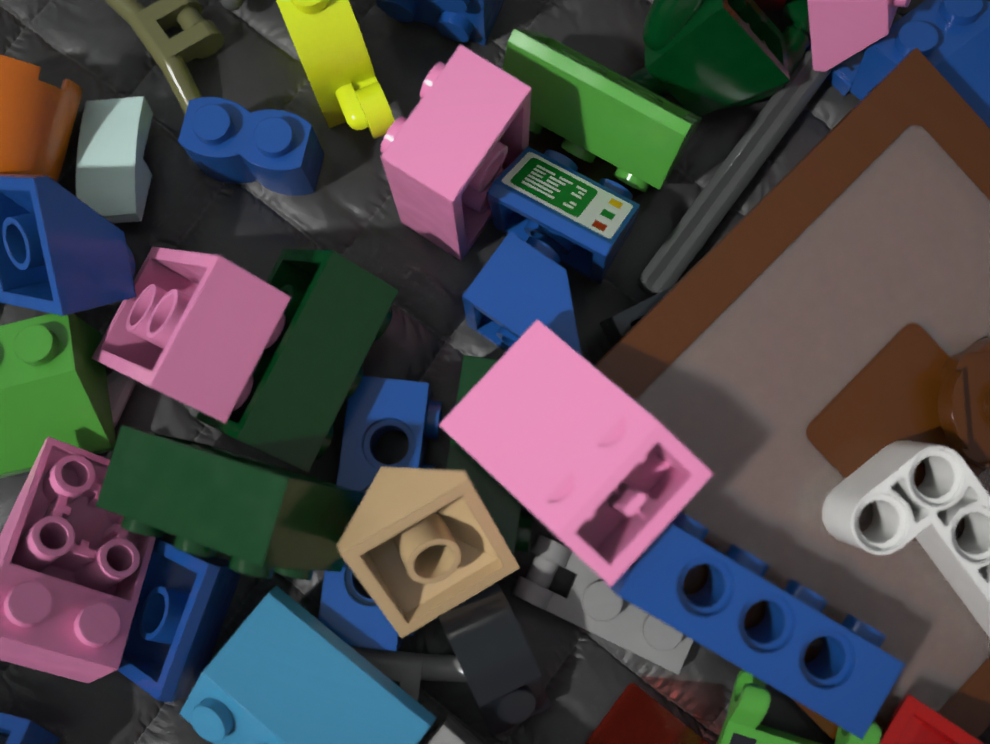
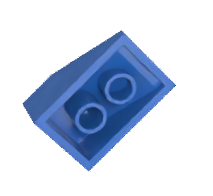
(953, 39)

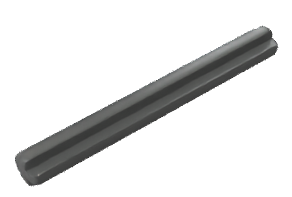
(731, 178)

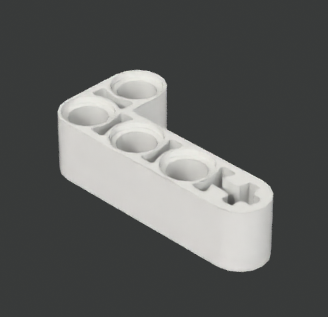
(920, 513)

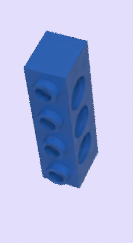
(371, 412)
(841, 684)

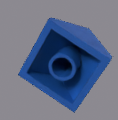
(177, 620)

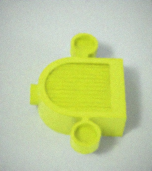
(337, 64)

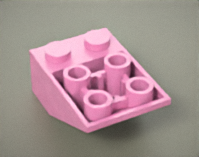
(576, 451)
(68, 570)

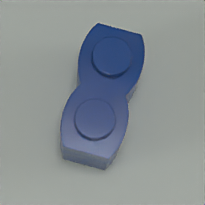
(253, 146)

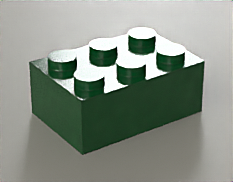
(315, 360)
(227, 504)

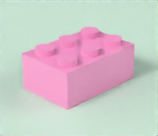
(454, 147)
(194, 329)

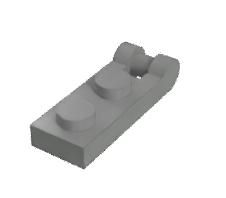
(598, 608)

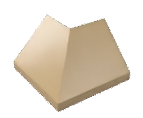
(423, 544)

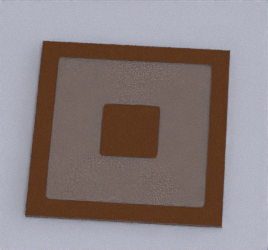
(818, 347)

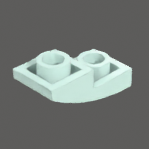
(110, 158)

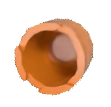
(34, 120)

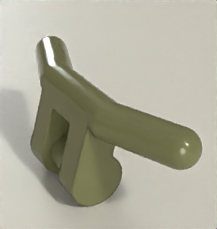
(197, 40)

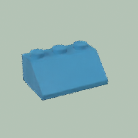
(298, 684)

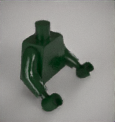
(720, 51)

